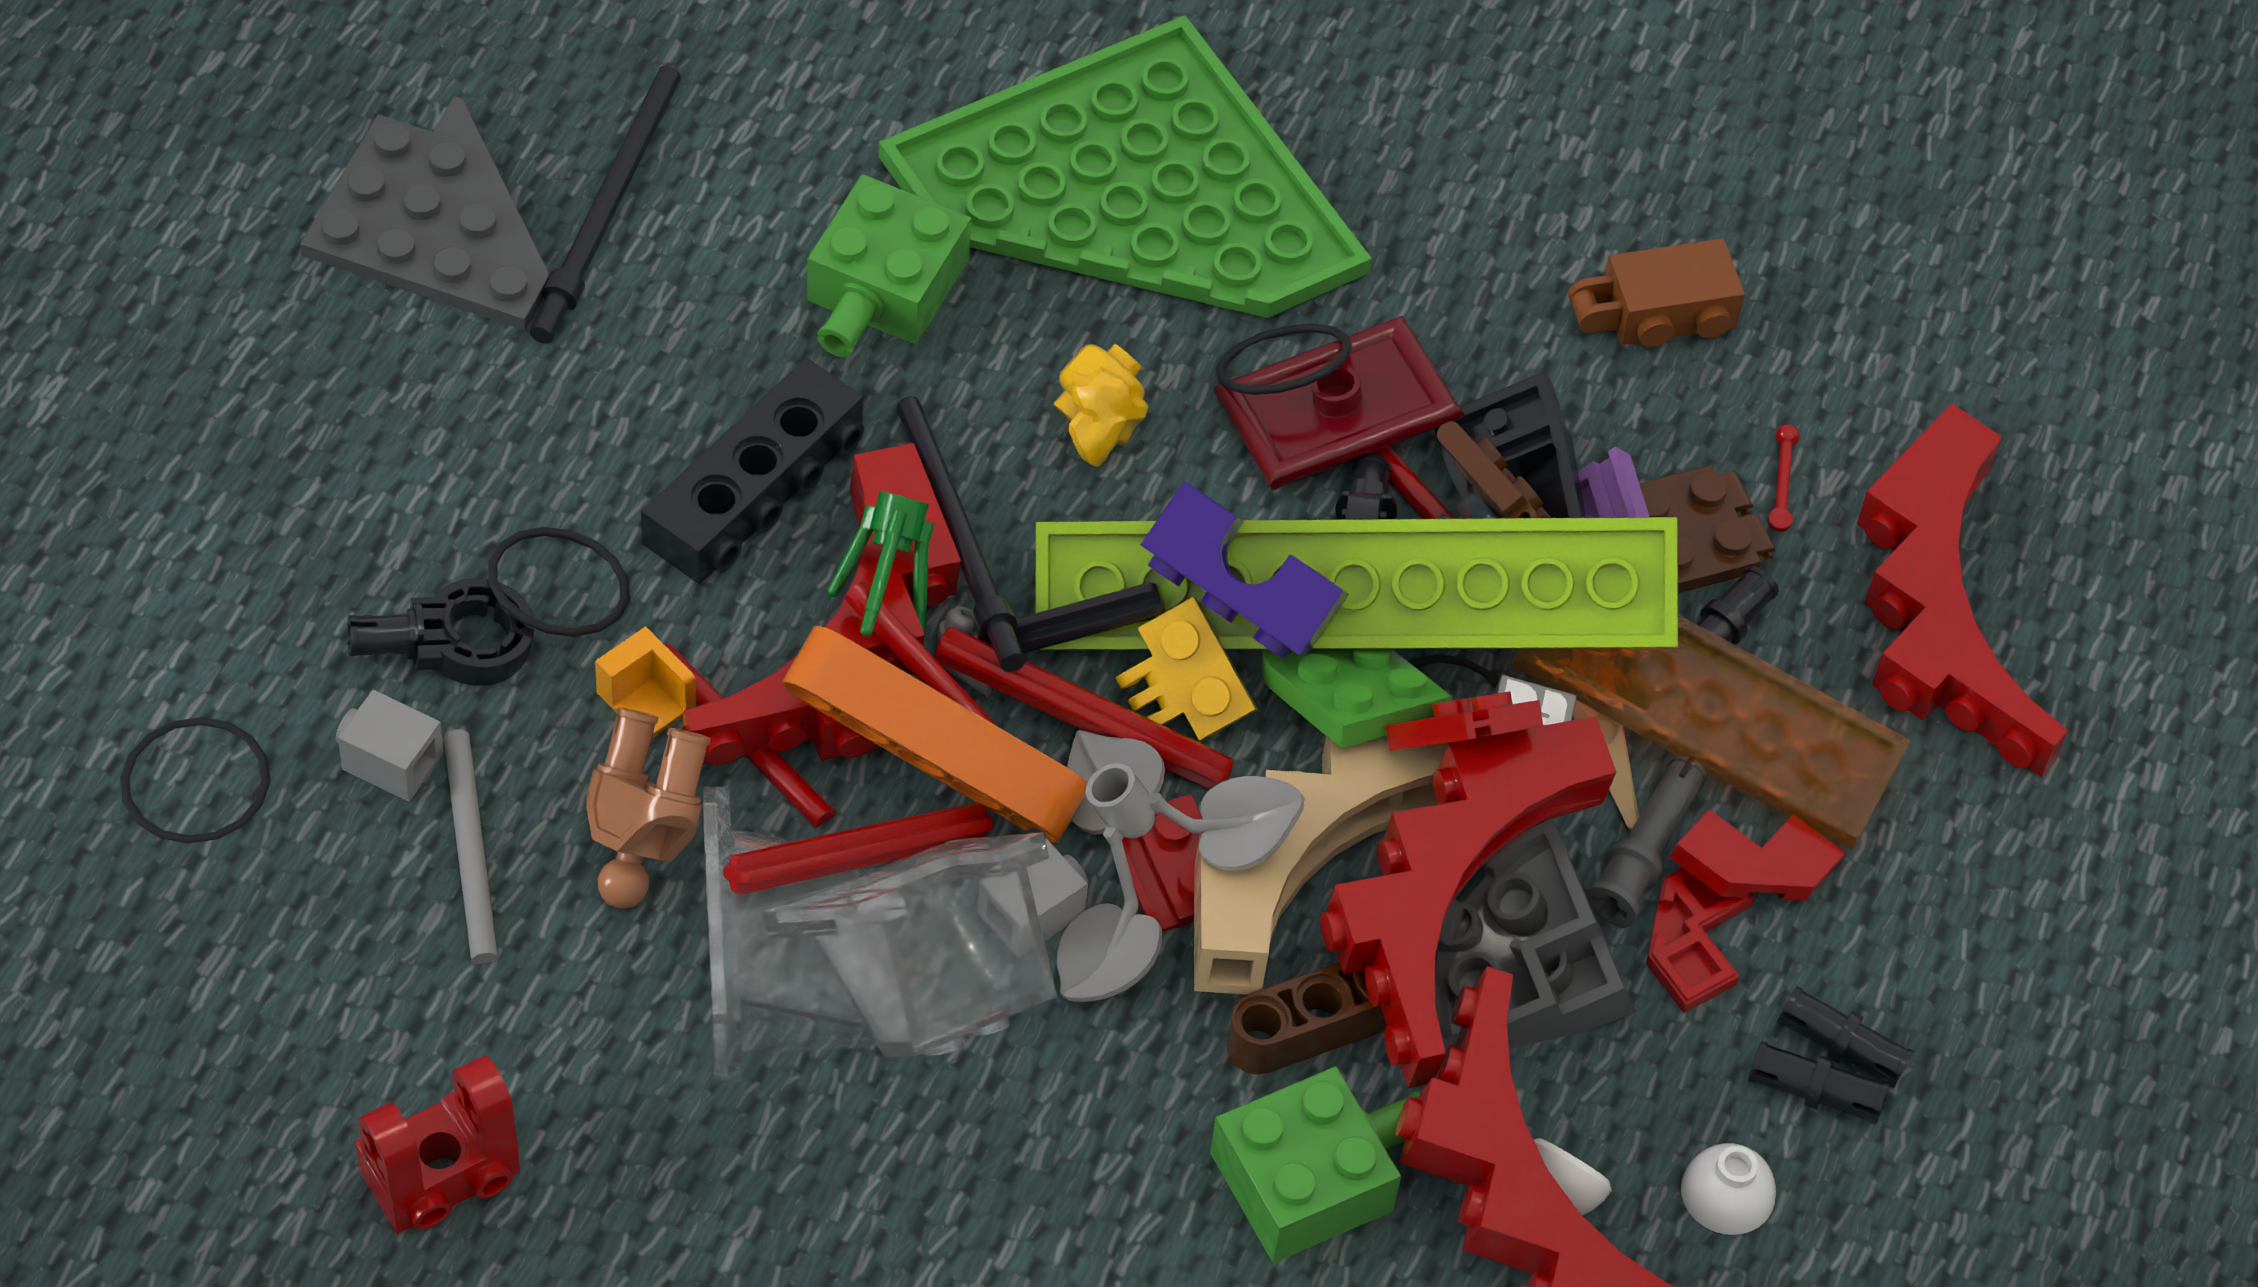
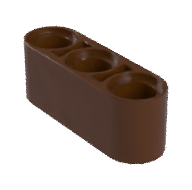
(1293, 1030)

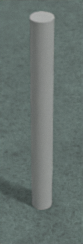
(470, 847)

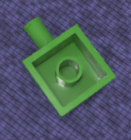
(885, 264)
(1308, 1162)

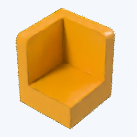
(646, 678)

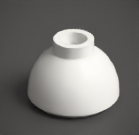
(1578, 1180)
(1729, 1189)

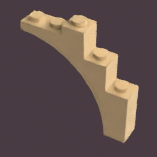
(1341, 807)

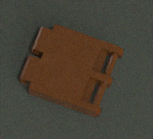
(1488, 475)
(1711, 534)

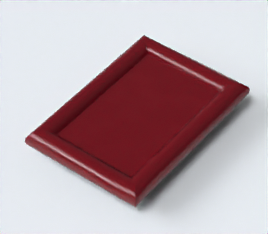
(1366, 404)

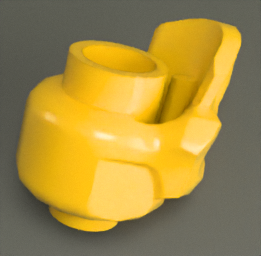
(1101, 400)

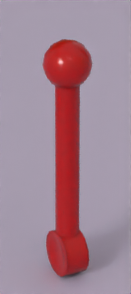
(1780, 518)

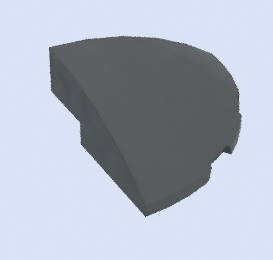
(1540, 928)

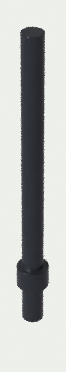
(566, 283)
(992, 611)

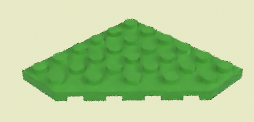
(1137, 175)

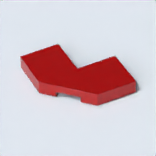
(1733, 865)
(1679, 947)

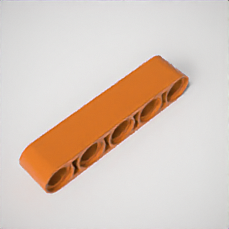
(934, 733)

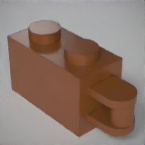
(1662, 294)

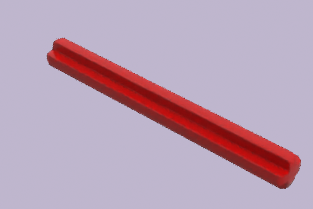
(1082, 708)
(854, 848)

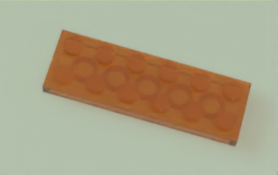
(1738, 722)

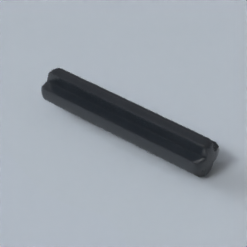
(1088, 617)

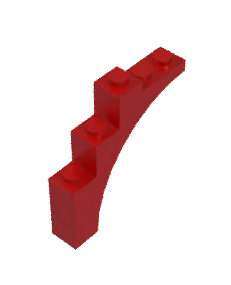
(1921, 590)
(772, 716)
(1485, 799)
(1475, 1134)

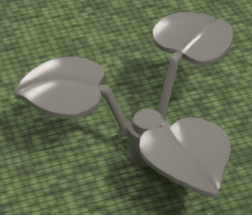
(1240, 827)

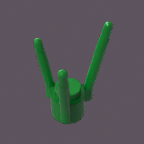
(896, 524)

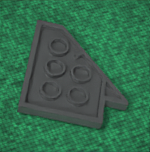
(432, 220)

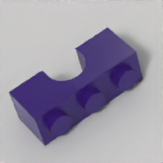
(1194, 543)

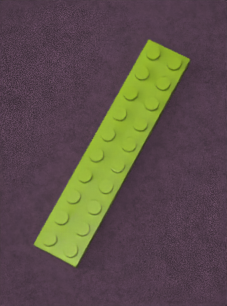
(1408, 580)

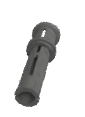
(1636, 860)

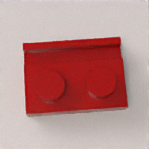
(1459, 721)
(1165, 866)

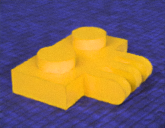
(1188, 673)

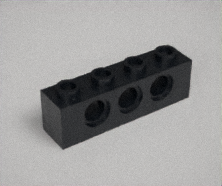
(762, 442)

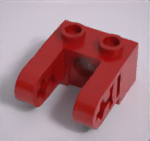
(467, 1126)

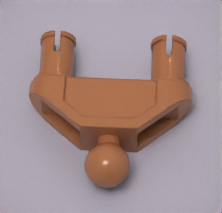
(637, 814)

